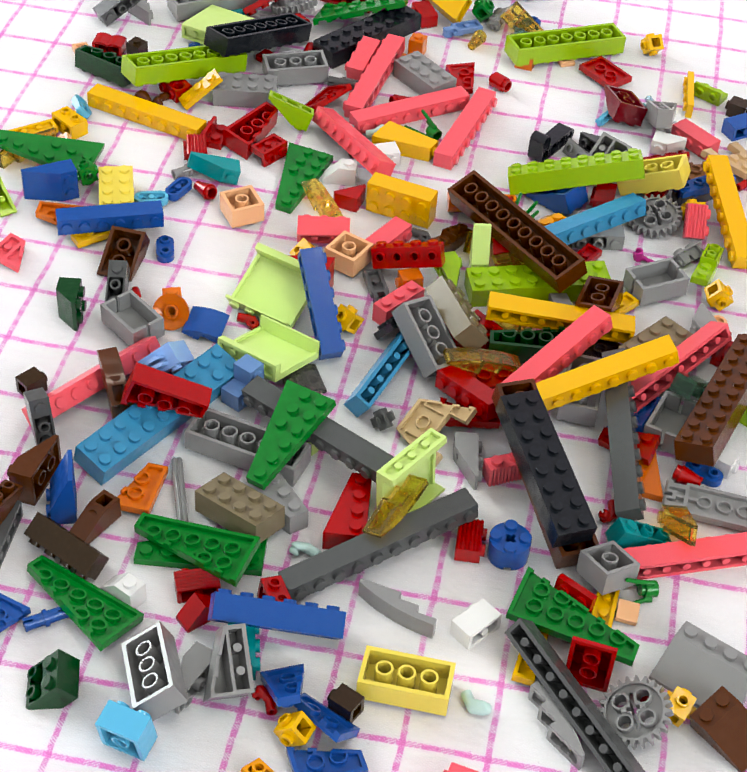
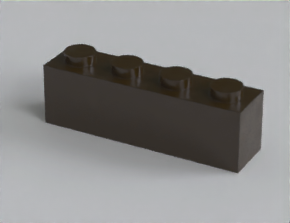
(66, 546)

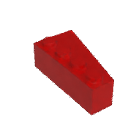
(250, 129)
(165, 391)
(349, 513)

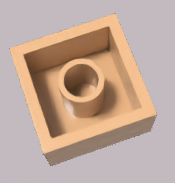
(241, 206)
(350, 253)

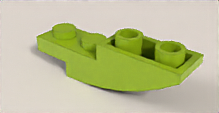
(707, 265)

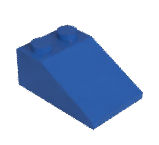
(51, 181)
(561, 200)
(63, 492)

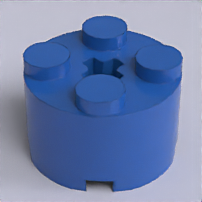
(509, 545)

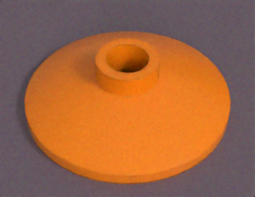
(163, 305)

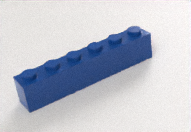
(102, 217)
(320, 302)
(277, 615)

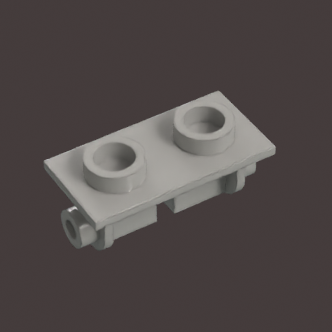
(495, 20)
(573, 150)
(691, 251)

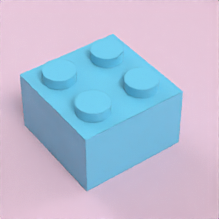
(126, 729)

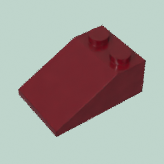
(624, 106)

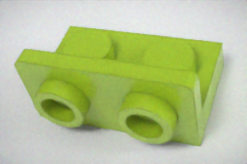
(709, 94)

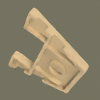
(737, 160)
(434, 415)

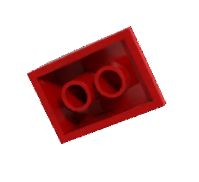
(591, 663)

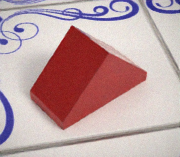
(350, 198)
(194, 612)

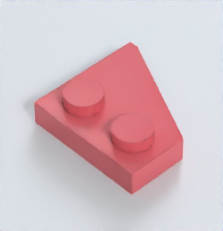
(12, 252)

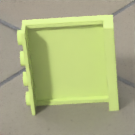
(195, 27)
(271, 287)
(276, 346)
(416, 460)

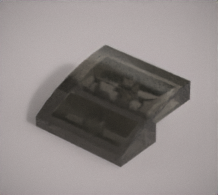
(307, 377)

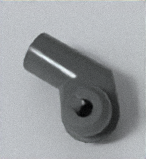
(421, 234)

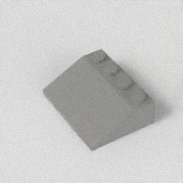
(701, 665)

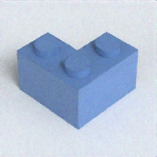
(244, 371)

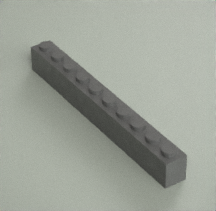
(328, 437)
(624, 450)
(367, 550)
(571, 698)

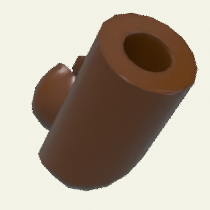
(160, 98)

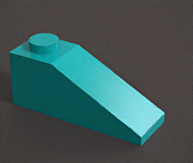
(216, 167)

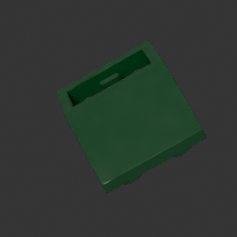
(70, 301)
(53, 682)

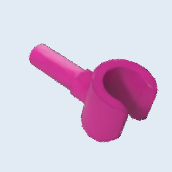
(638, 256)

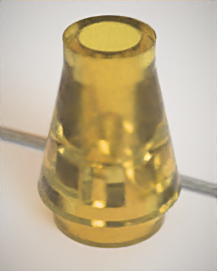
(477, 39)

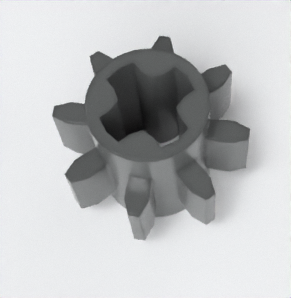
(382, 419)

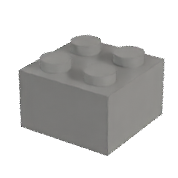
(607, 567)

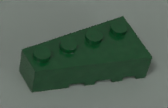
(100, 64)
(522, 343)

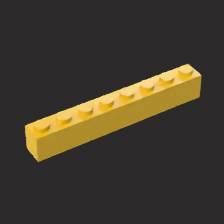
(144, 112)
(728, 208)
(542, 313)
(608, 372)

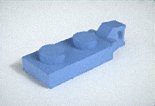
(462, 28)

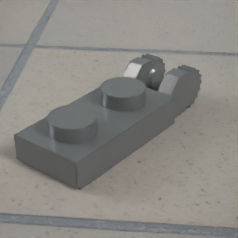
(375, 284)

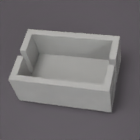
(656, 281)
(134, 318)
(667, 421)

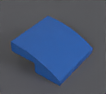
(205, 323)

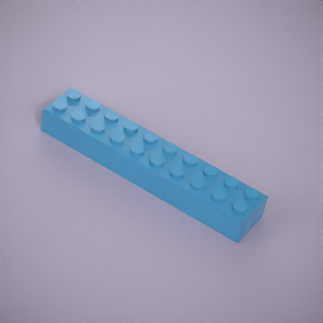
(140, 429)

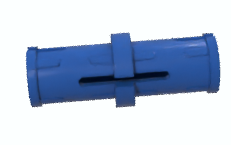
(44, 618)

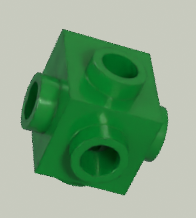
(483, 9)
(86, 171)

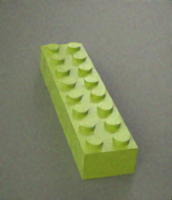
(564, 44)
(178, 65)
(576, 171)
(520, 281)

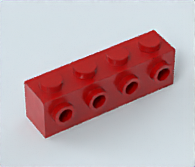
(408, 255)
(466, 391)

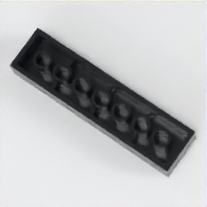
(257, 34)
(342, 42)
(545, 469)

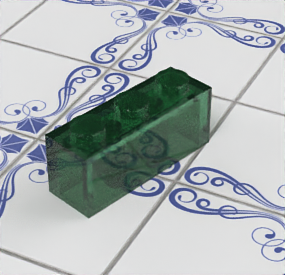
(688, 386)

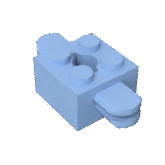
(169, 357)

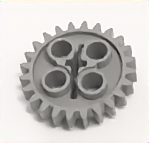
(292, 6)
(663, 220)
(655, 706)

